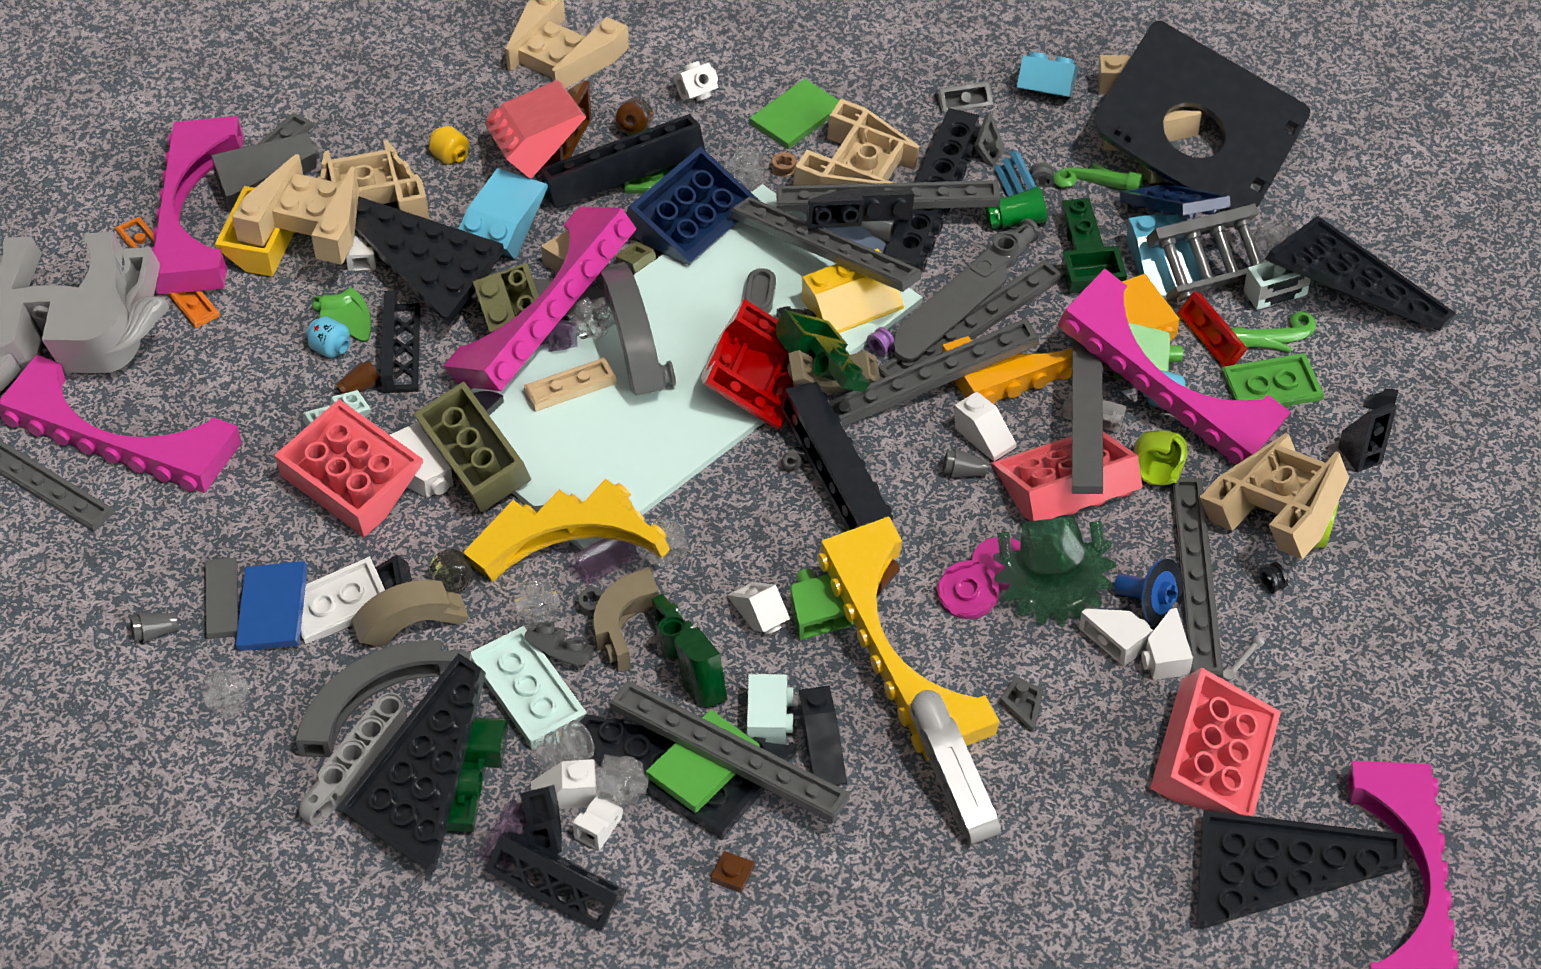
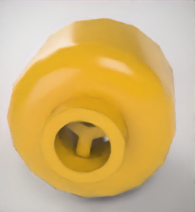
(448, 145)

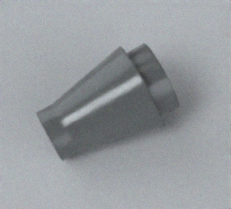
(964, 465)
(152, 625)

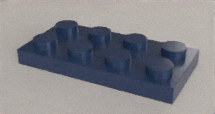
(1175, 200)

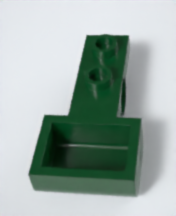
(1088, 253)
(823, 343)
(697, 657)
(483, 750)

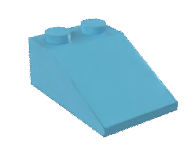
(505, 210)
(1154, 260)

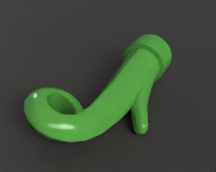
(1099, 175)
(1276, 337)

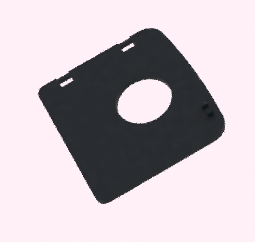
(1178, 72)

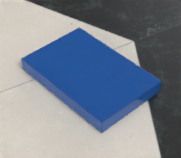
(272, 606)

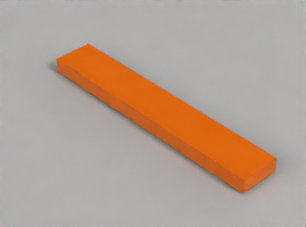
(192, 304)

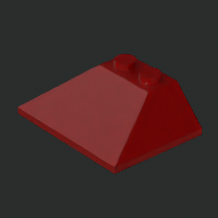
(750, 364)

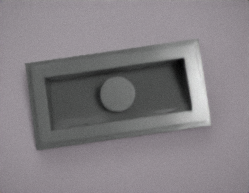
(965, 97)

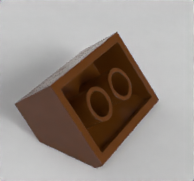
(581, 95)

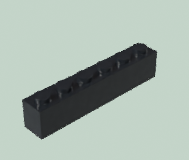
(621, 161)
(833, 456)

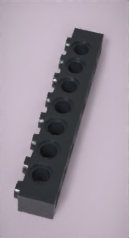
(943, 163)

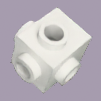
(696, 81)

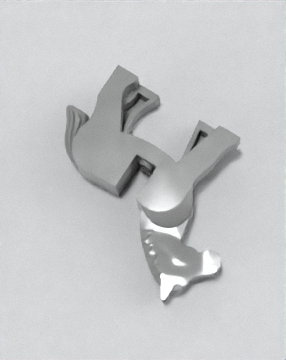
(82, 327)

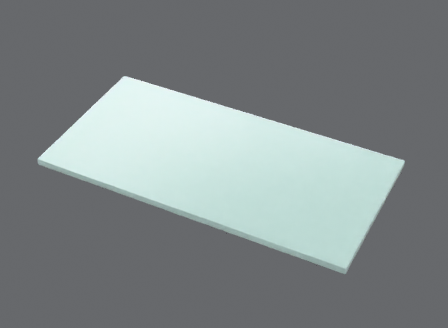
(671, 434)

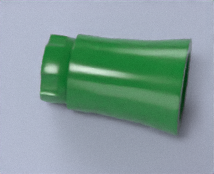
(1016, 208)

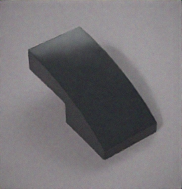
(543, 818)

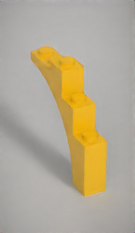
(563, 518)

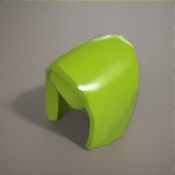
(1161, 456)

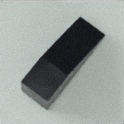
(1367, 438)
(822, 734)

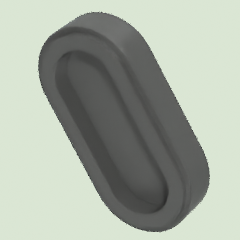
(761, 288)

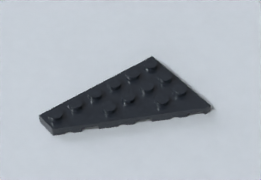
(428, 255)
(1341, 263)
(414, 778)
(720, 812)
(1272, 862)

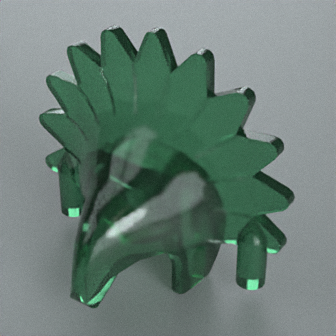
(1054, 568)

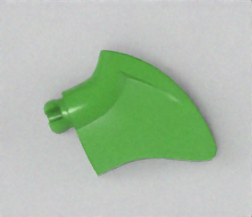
(347, 309)

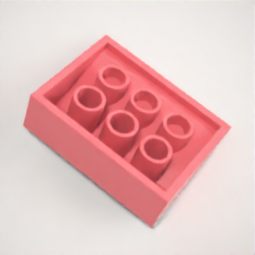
(534, 126)
(349, 467)
(1043, 479)
(1215, 746)

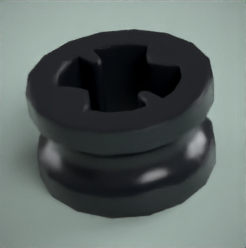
(1274, 577)

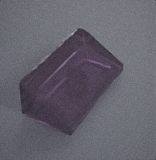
(603, 558)
(510, 819)

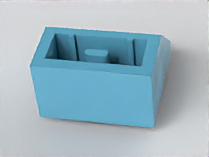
(1047, 75)

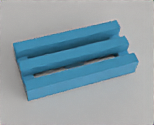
(1008, 166)

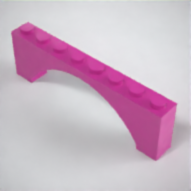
(183, 260)
(494, 359)
(1230, 426)
(184, 457)
(1405, 801)

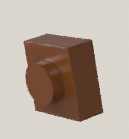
(732, 871)

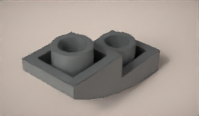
(551, 641)

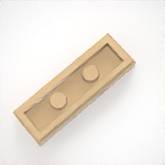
(570, 384)

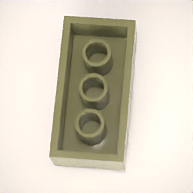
(473, 446)

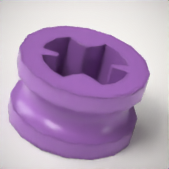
(881, 341)

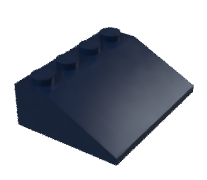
(688, 208)

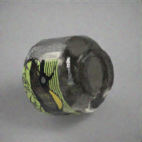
(452, 569)

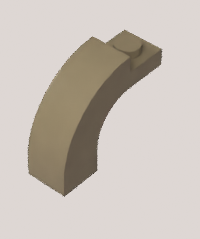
(801, 370)
(403, 605)
(615, 607)

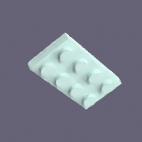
(527, 685)

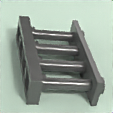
(1191, 232)

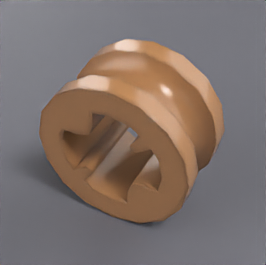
(780, 169)

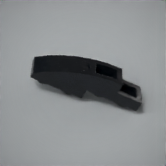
(859, 205)

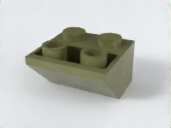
(505, 295)

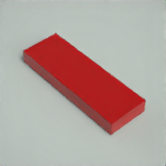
(1212, 330)

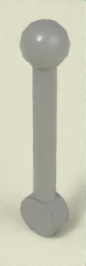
(1257, 641)

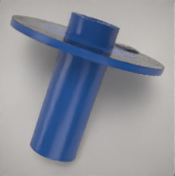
(1158, 591)

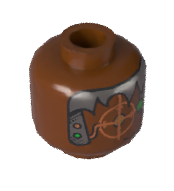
(634, 116)

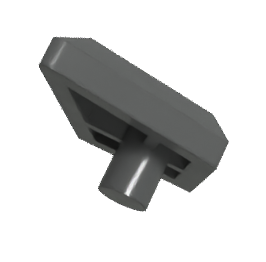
(989, 142)
(1023, 701)

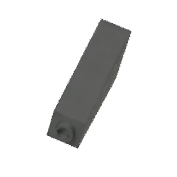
(257, 162)

